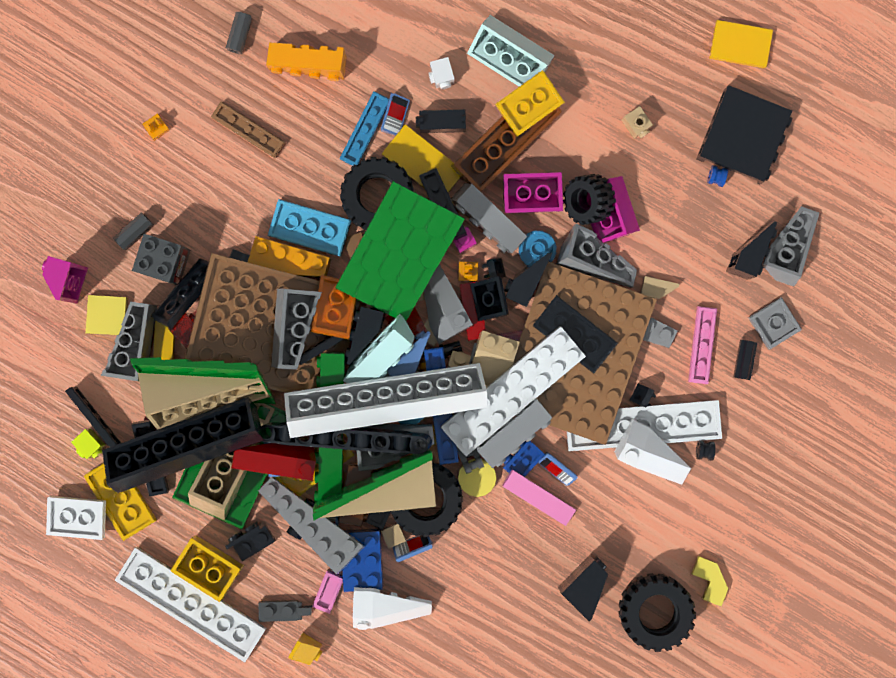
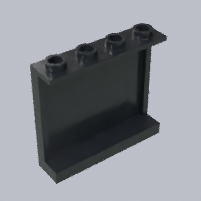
(745, 134)

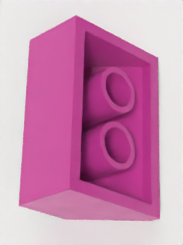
(532, 192)
(622, 218)
(64, 278)

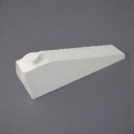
(649, 453)
(376, 609)

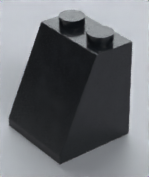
(585, 586)

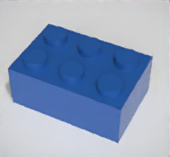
(367, 566)

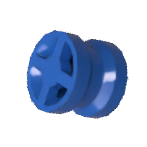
(717, 176)

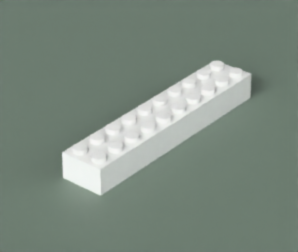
(385, 400)

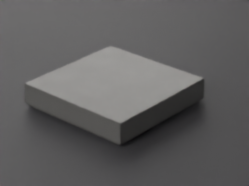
(774, 323)

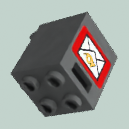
(161, 259)

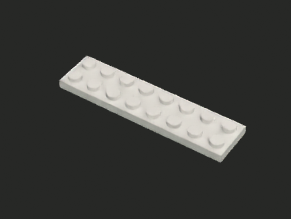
(514, 390)
(669, 421)
(189, 605)

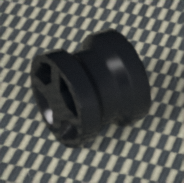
(705, 450)

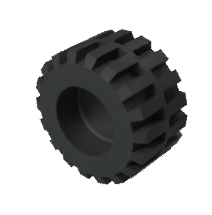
(600, 194)

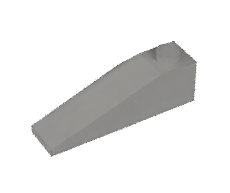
(791, 247)
(590, 256)

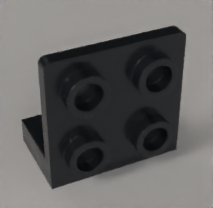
(252, 541)

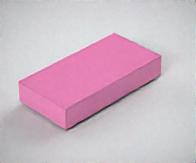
(328, 592)

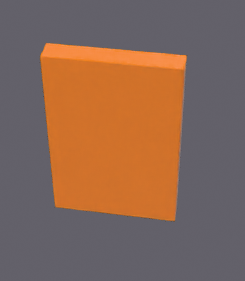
(333, 310)

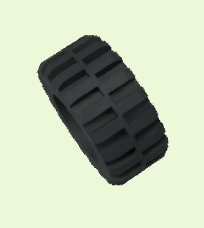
(362, 173)
(444, 517)
(671, 633)

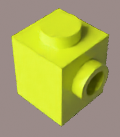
(88, 444)

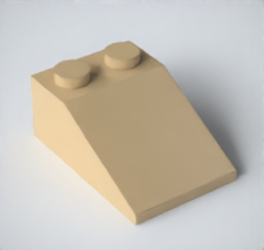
(494, 354)

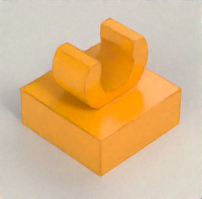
(156, 127)
(468, 271)

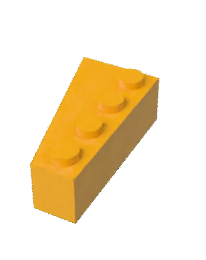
(307, 61)
(288, 259)

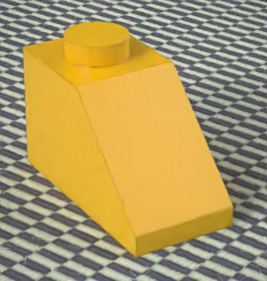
(306, 650)

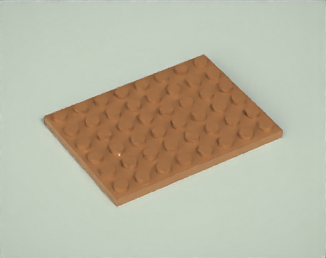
(239, 318)
(579, 399)

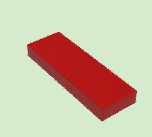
(469, 306)

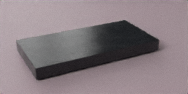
(182, 296)
(587, 336)

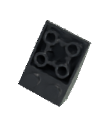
(749, 257)
(367, 329)

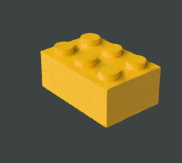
(207, 568)

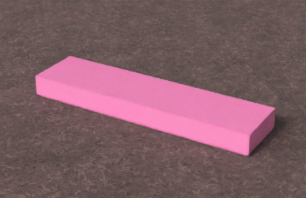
(702, 345)
(538, 497)

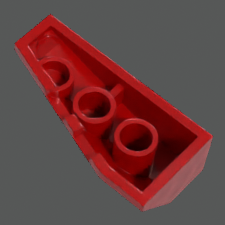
(277, 460)

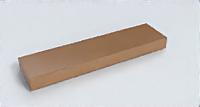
(248, 129)

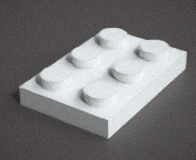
(76, 517)

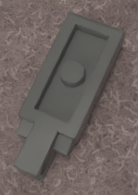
(282, 610)

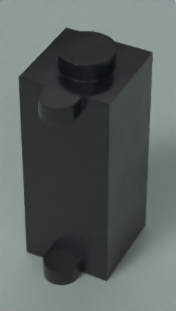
(441, 121)

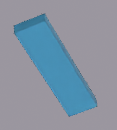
(365, 129)

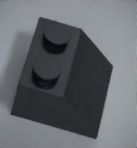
(489, 299)

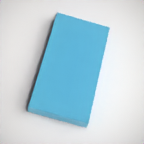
(309, 227)

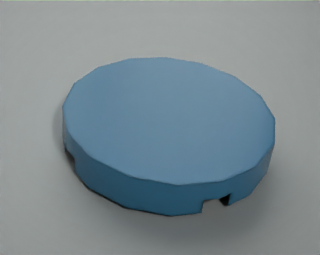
(536, 244)

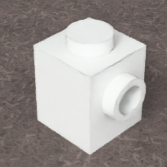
(441, 73)

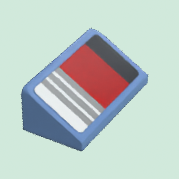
(395, 114)
(557, 469)
(412, 547)

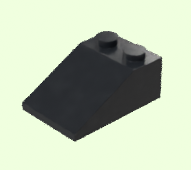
(525, 282)

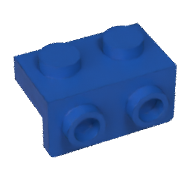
(524, 459)

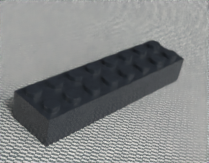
(182, 445)

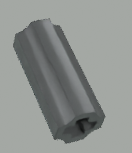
(239, 32)
(133, 231)

